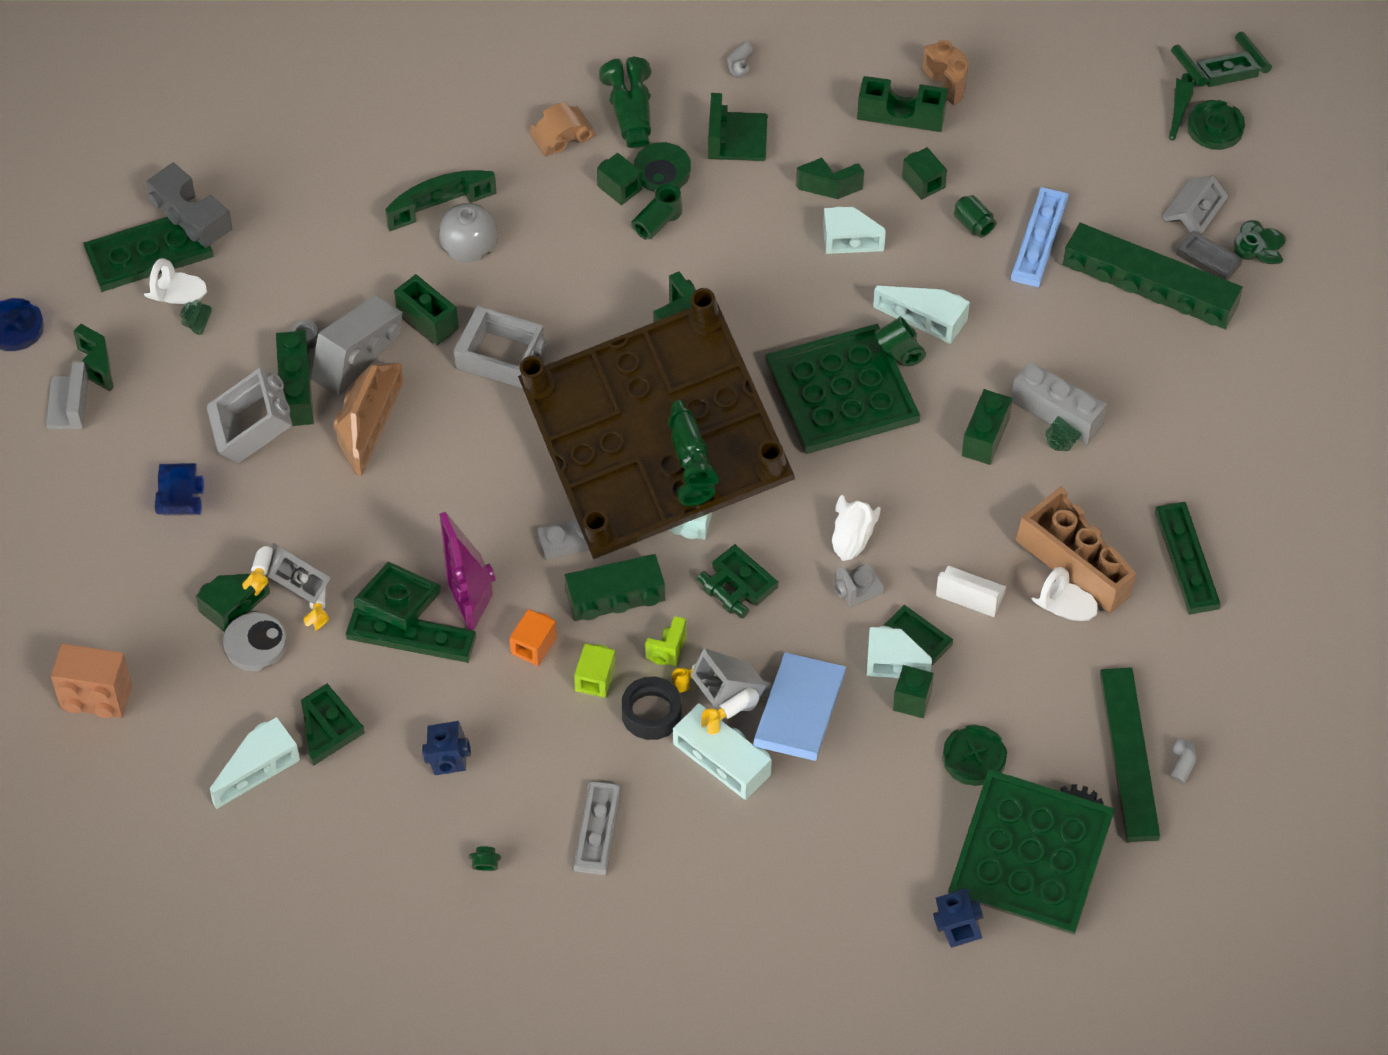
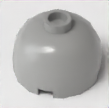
(468, 232)

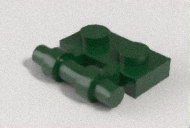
(744, 575)

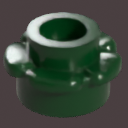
(485, 859)

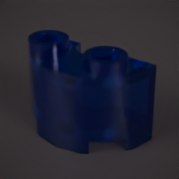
(179, 490)

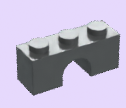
(201, 220)

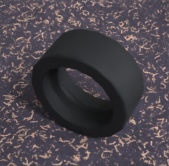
(651, 687)

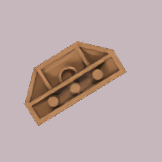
(366, 412)

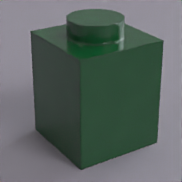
(924, 173)
(619, 178)
(913, 691)

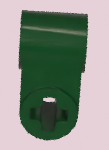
(900, 342)

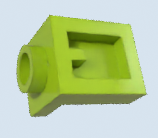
(670, 647)

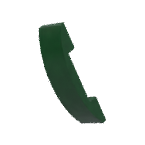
(437, 190)

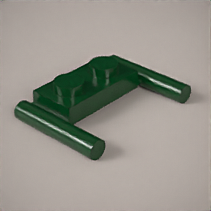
(1225, 68)

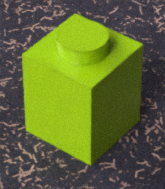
(595, 670)

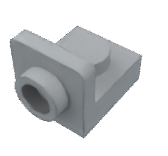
(857, 585)

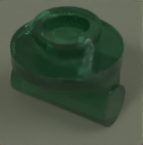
(195, 316)
(1061, 435)

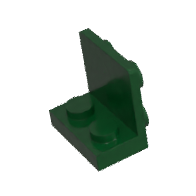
(735, 133)

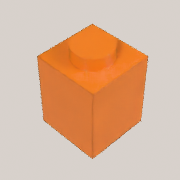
(533, 637)

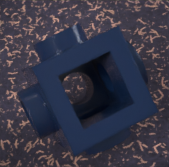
(446, 748)
(955, 911)

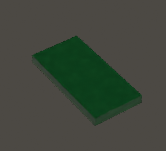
(133, 252)

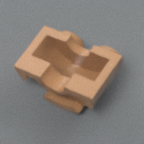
(946, 64)
(559, 126)

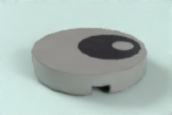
(254, 641)

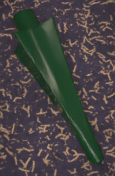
(1182, 97)

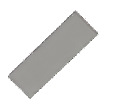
(597, 827)

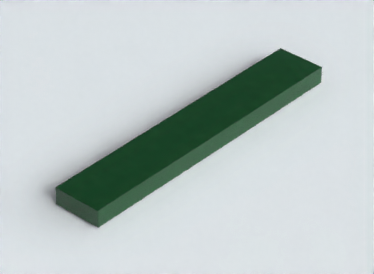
(1129, 755)

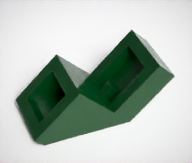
(819, 179)
(97, 358)

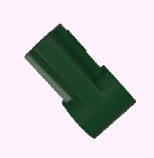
(661, 210)

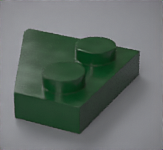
(328, 723)

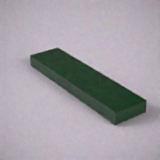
(1187, 558)
(420, 638)

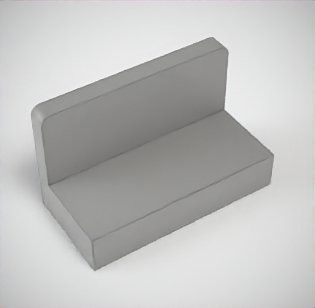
(1197, 203)
(68, 399)

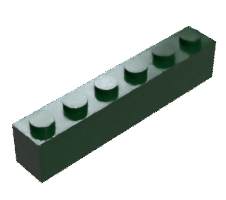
(1152, 275)

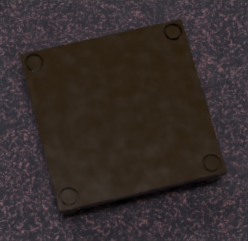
(611, 434)

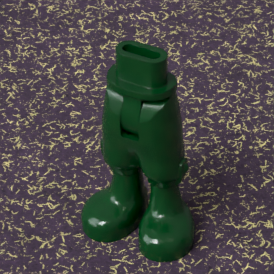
(630, 106)
(692, 453)

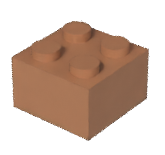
(91, 681)

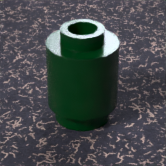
(974, 215)

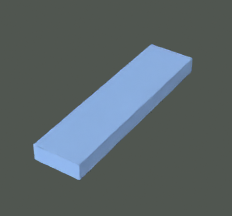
(1039, 237)

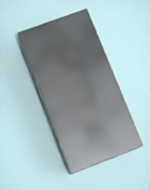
(1209, 256)

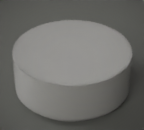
(311, 331)

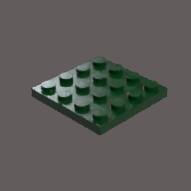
(841, 389)
(1032, 851)

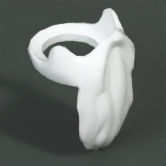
(173, 286)
(853, 527)
(1066, 598)

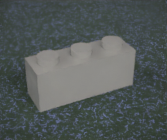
(1051, 396)

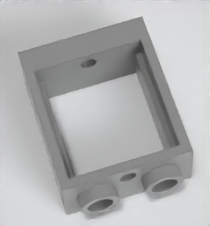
(502, 325)
(226, 407)

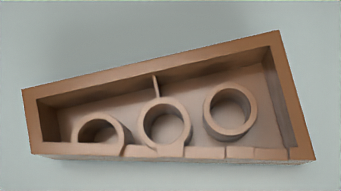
(1065, 539)

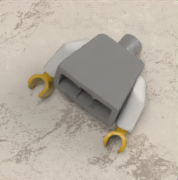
(293, 574)
(727, 685)

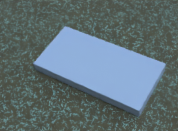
(799, 706)

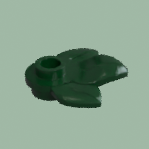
(1259, 243)

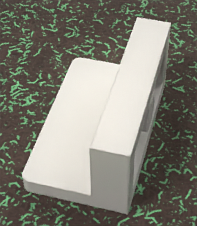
(970, 591)

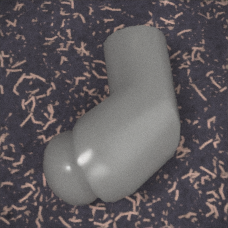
(737, 58)
(1188, 759)

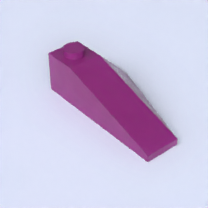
(465, 573)

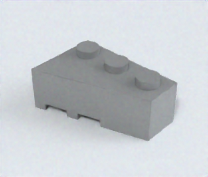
(354, 343)

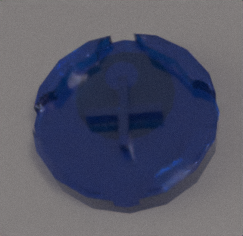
(19, 324)

